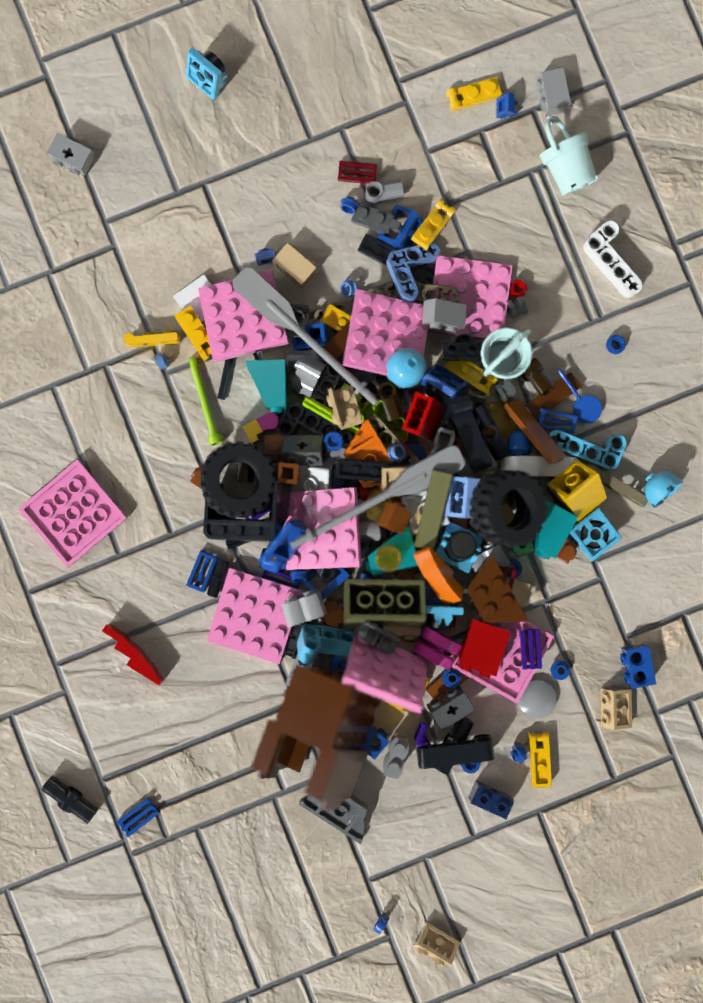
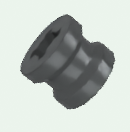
(517, 307)
(505, 390)

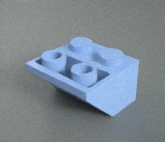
(459, 496)

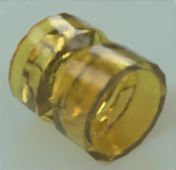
(388, 558)

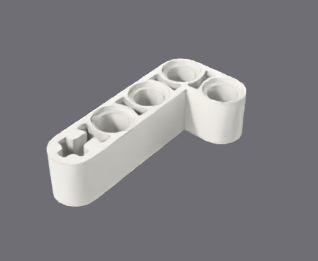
(616, 261)
(535, 465)

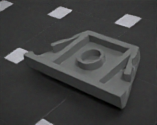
(348, 818)

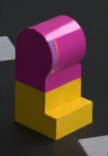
(261, 425)

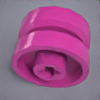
(436, 650)

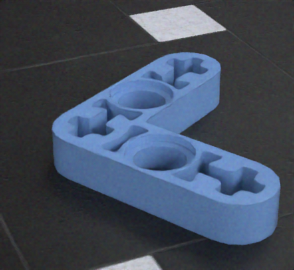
(404, 266)

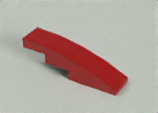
(138, 659)

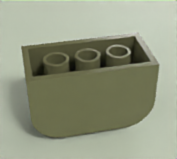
(384, 602)

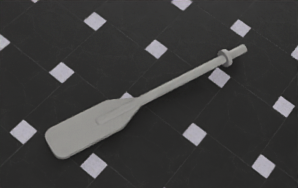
(279, 312)
(410, 481)

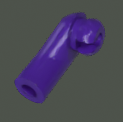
(420, 737)

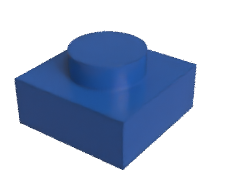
(264, 256)

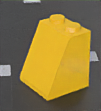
(578, 489)

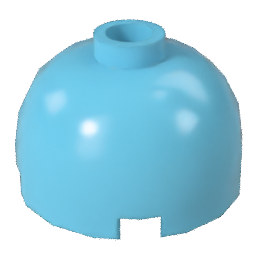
(406, 367)
(661, 486)

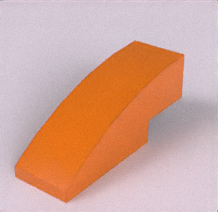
(439, 576)

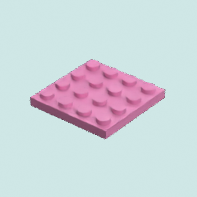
(480, 287)
(234, 324)
(380, 328)
(73, 513)
(335, 547)
(252, 616)
(389, 676)
(511, 678)

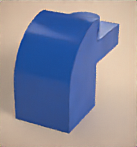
(317, 331)

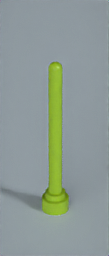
(214, 436)

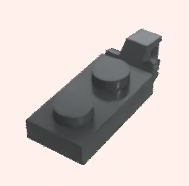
(376, 220)

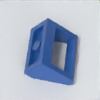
(410, 227)
(280, 546)
(330, 587)

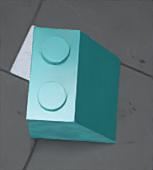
(271, 382)
(554, 531)
(403, 543)

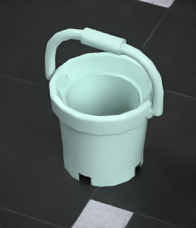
(569, 159)
(506, 353)

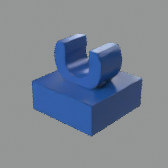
(505, 105)
(336, 662)

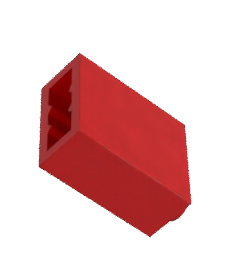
(423, 416)
(483, 648)

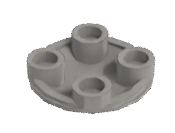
(538, 699)

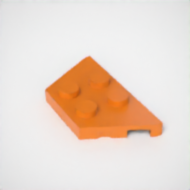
(367, 446)

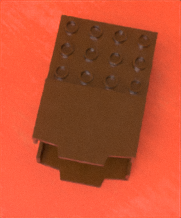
(327, 716)

